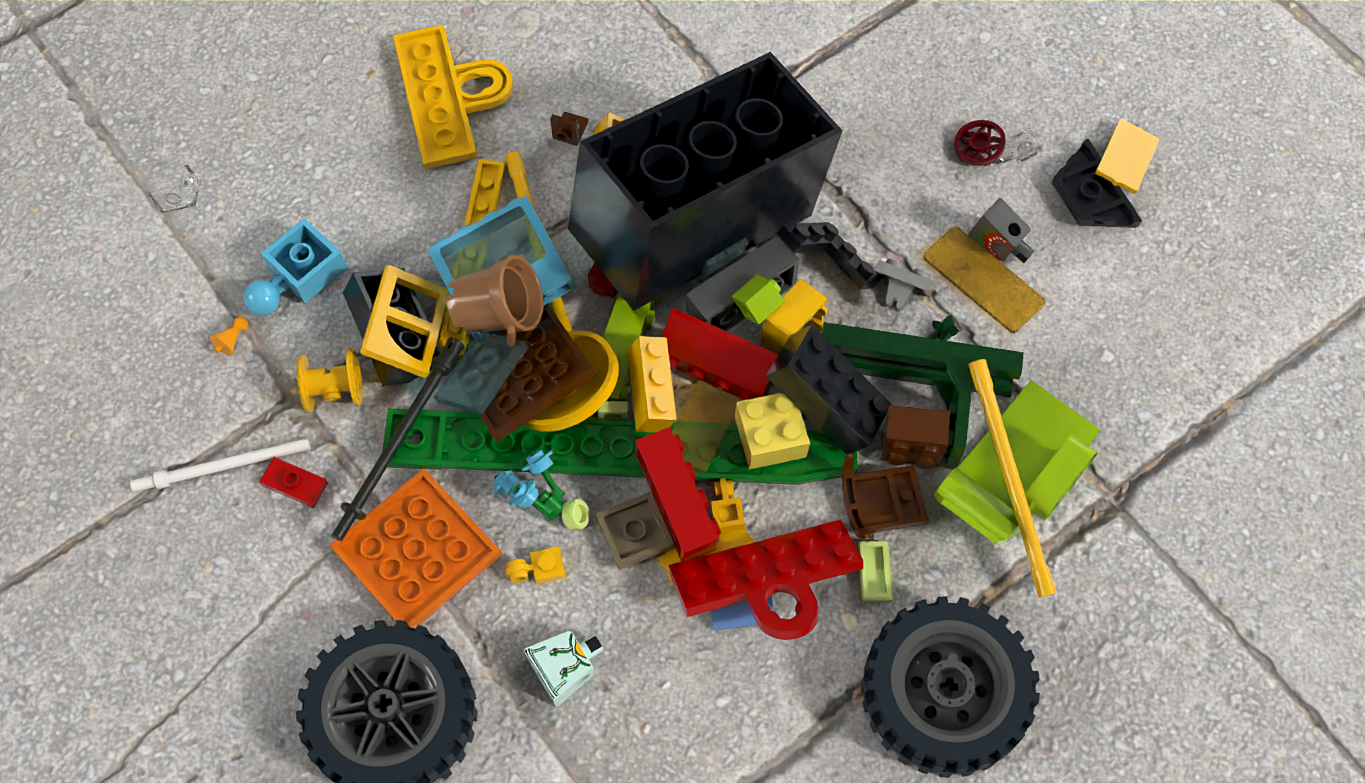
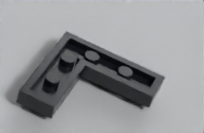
(826, 237)

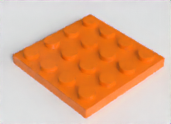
(416, 550)

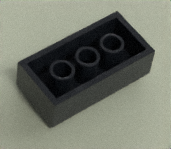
(829, 390)

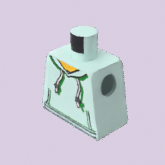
(563, 664)

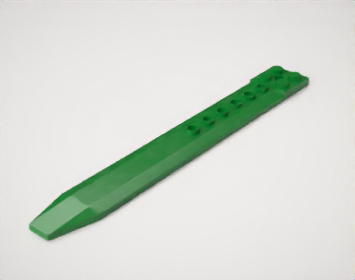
(587, 448)

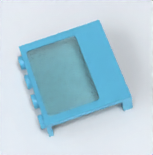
(499, 235)

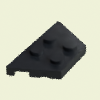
(1091, 197)

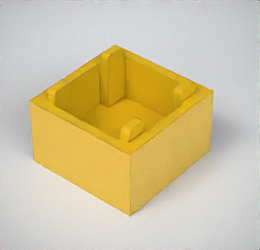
(800, 306)

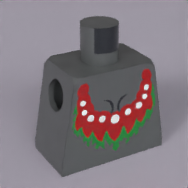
(1002, 233)

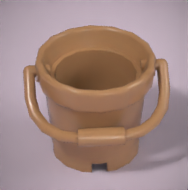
(497, 298)

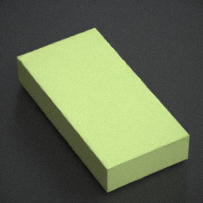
(876, 572)

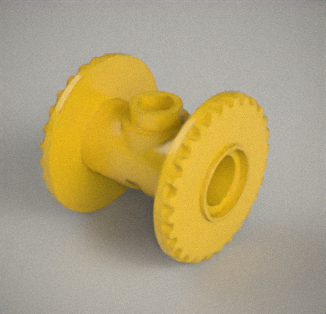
(329, 385)

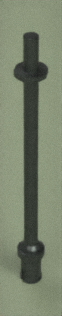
(441, 367)

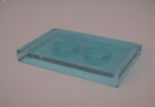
(480, 373)

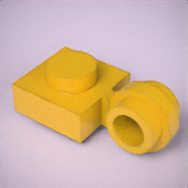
(727, 511)
(545, 565)

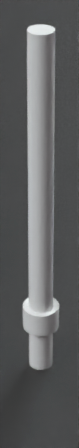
(163, 478)

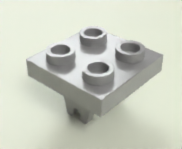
(902, 282)

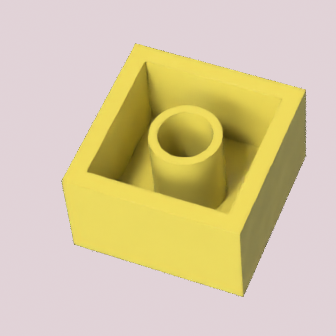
(771, 430)

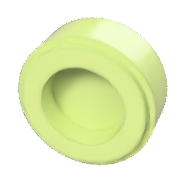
(575, 514)

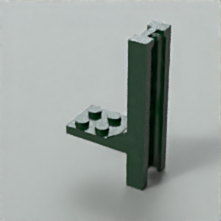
(928, 363)

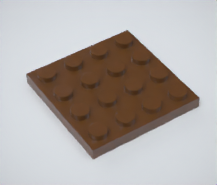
(541, 378)

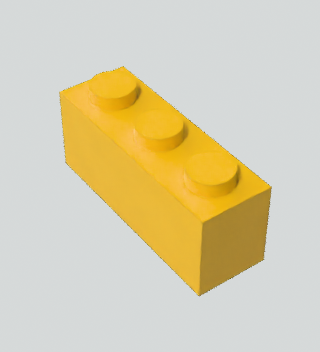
(651, 384)

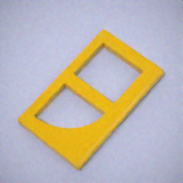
(377, 340)

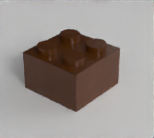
(914, 436)

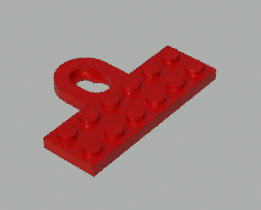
(767, 568)

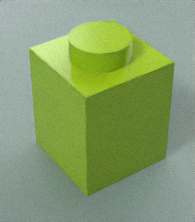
(758, 298)

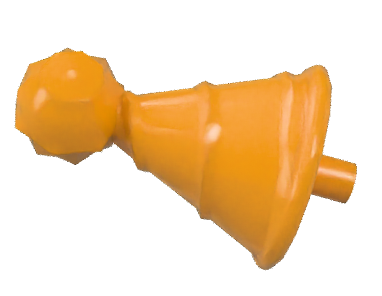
(226, 340)

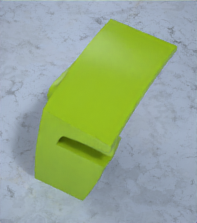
(1050, 456)

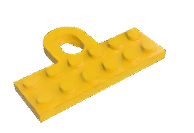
(436, 95)

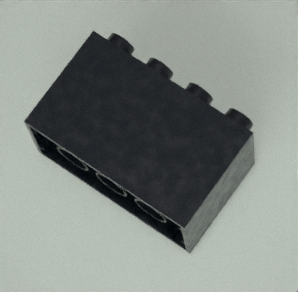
(700, 177)

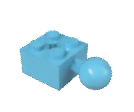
(300, 262)

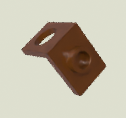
(566, 128)

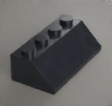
(360, 297)

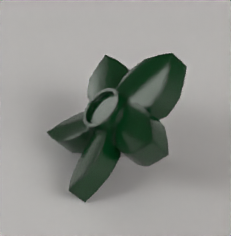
(944, 329)

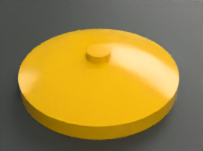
(588, 397)

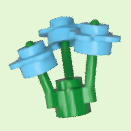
(525, 493)

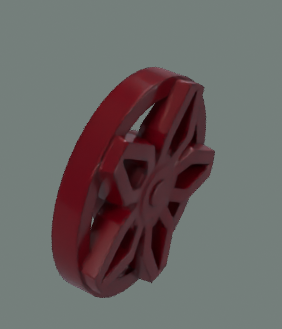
(980, 143)

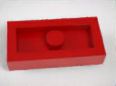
(293, 482)

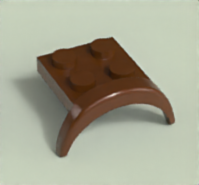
(882, 499)

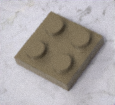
(634, 531)

